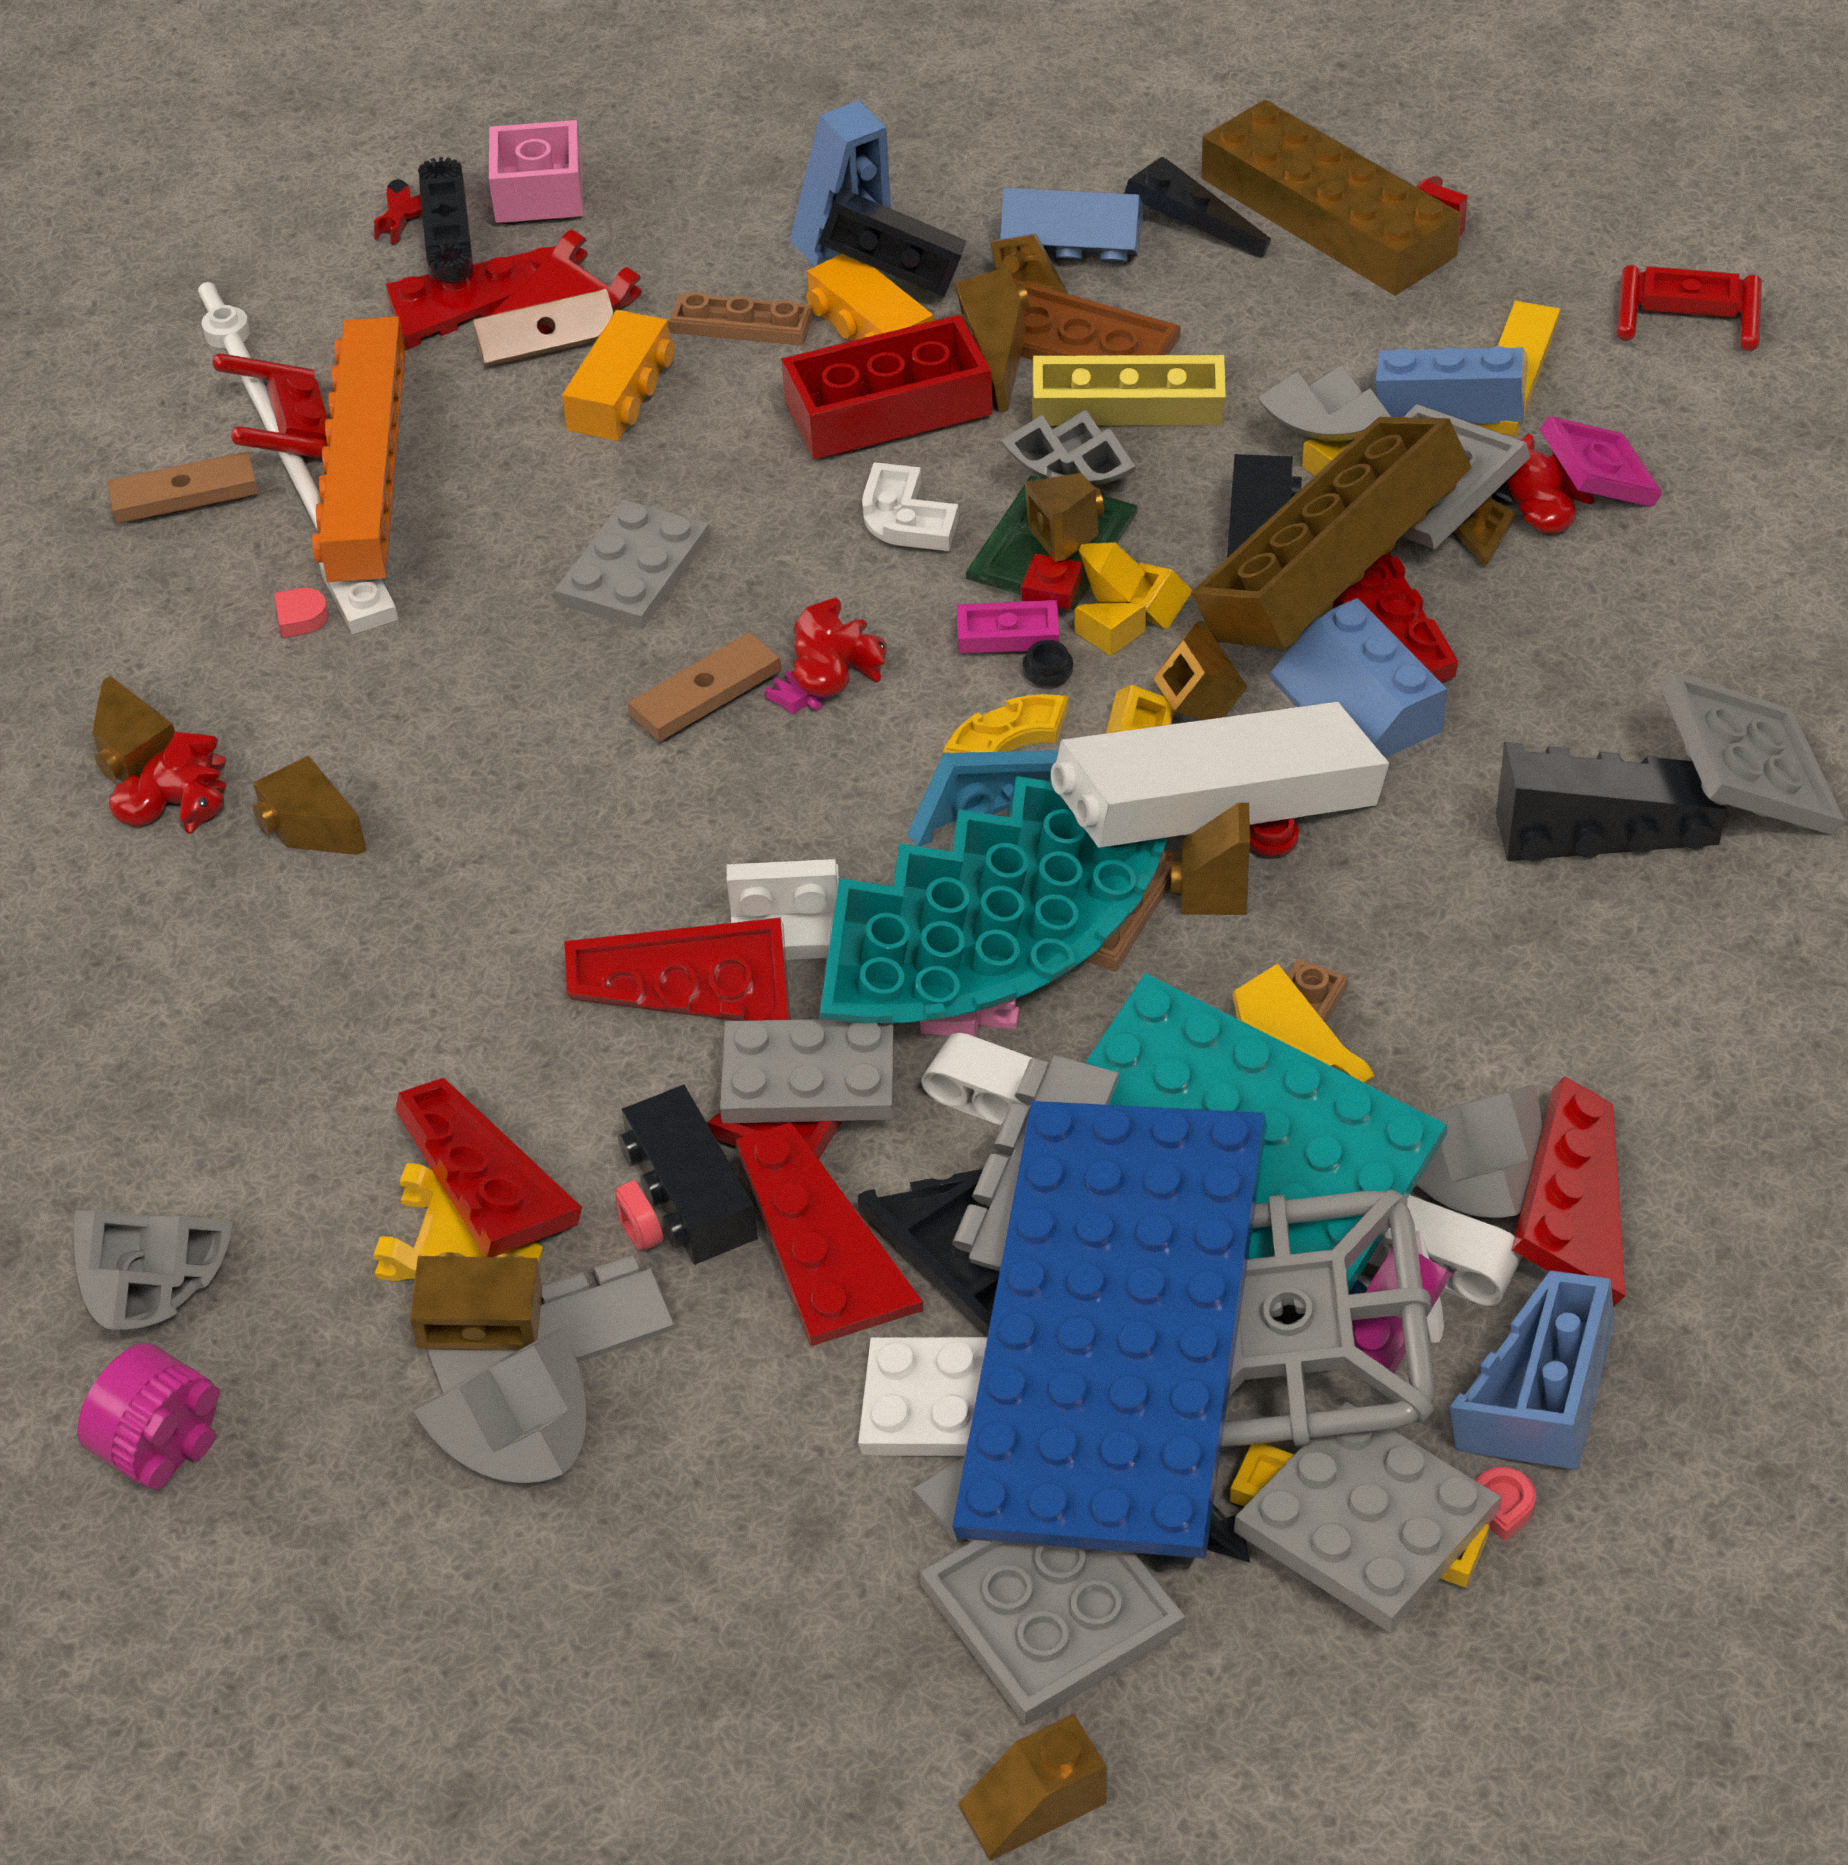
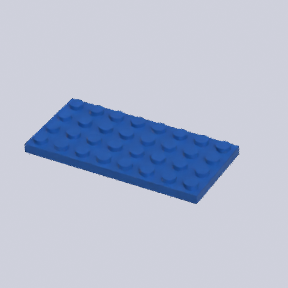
(1113, 1330)

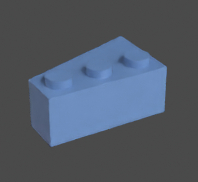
(847, 154)
(1543, 1379)

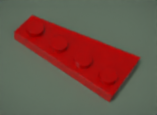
(439, 306)
(1401, 611)
(698, 971)
(485, 1174)
(1573, 1190)
(824, 1247)

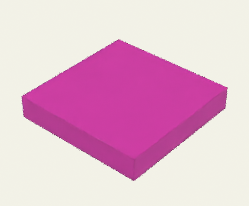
(1600, 461)

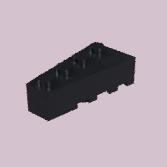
(1600, 805)

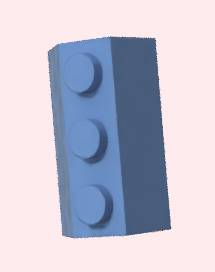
(1075, 222)
(1462, 383)
(1371, 674)

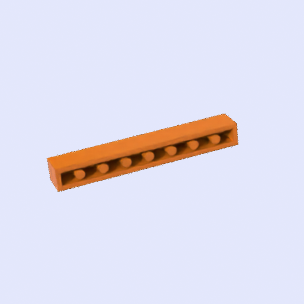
(360, 451)

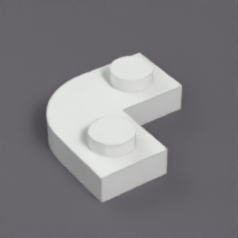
(899, 518)

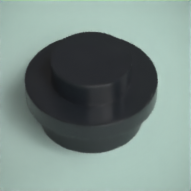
(1048, 663)

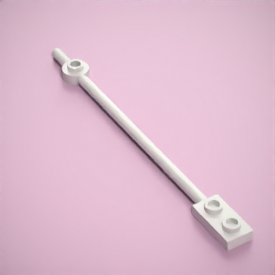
(360, 602)

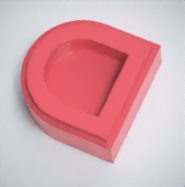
(300, 611)
(637, 1217)
(1517, 1499)

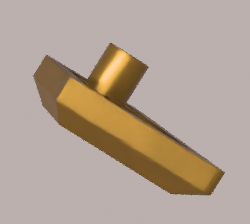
(1027, 261)
(1485, 529)

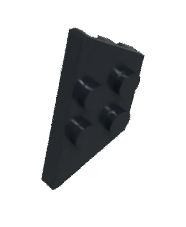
(923, 1230)

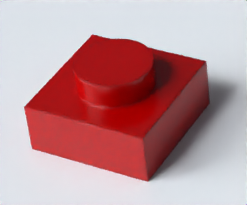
(1052, 580)

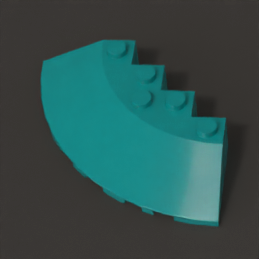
(981, 921)

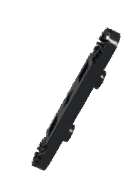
(445, 220)

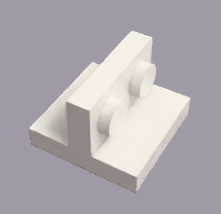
(795, 891)

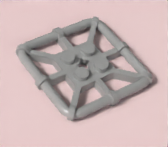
(1325, 1335)

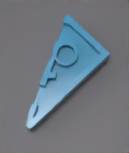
(975, 784)

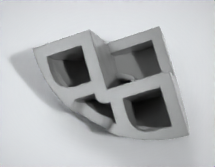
(1326, 410)
(1070, 449)
(1486, 1154)
(144, 1266)
(515, 1417)

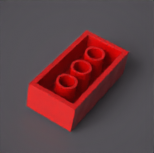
(887, 386)

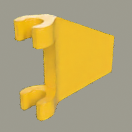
(1281, 1010)
(439, 1233)

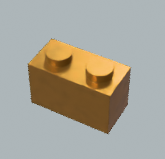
(476, 1302)

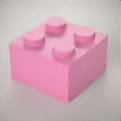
(536, 171)

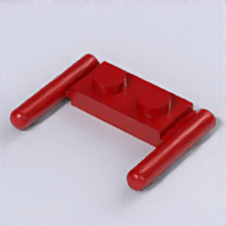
(1691, 294)
(295, 404)

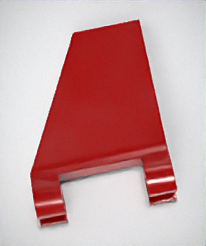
(564, 278)

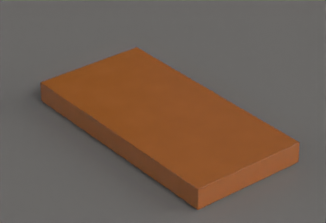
(1081, 327)

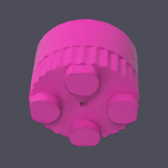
(148, 1415)

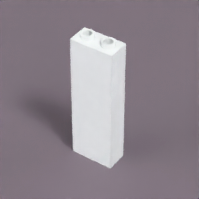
(1190, 772)

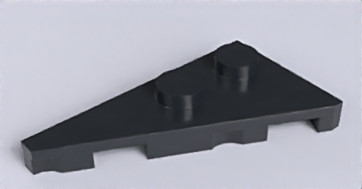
(1181, 197)

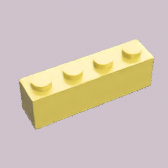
(1130, 389)

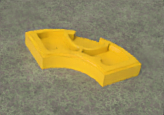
(1016, 724)

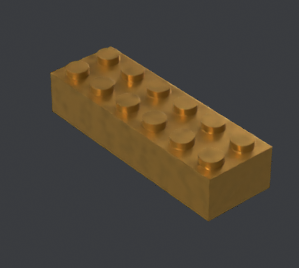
(1331, 197)
(1331, 531)

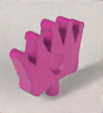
(791, 696)

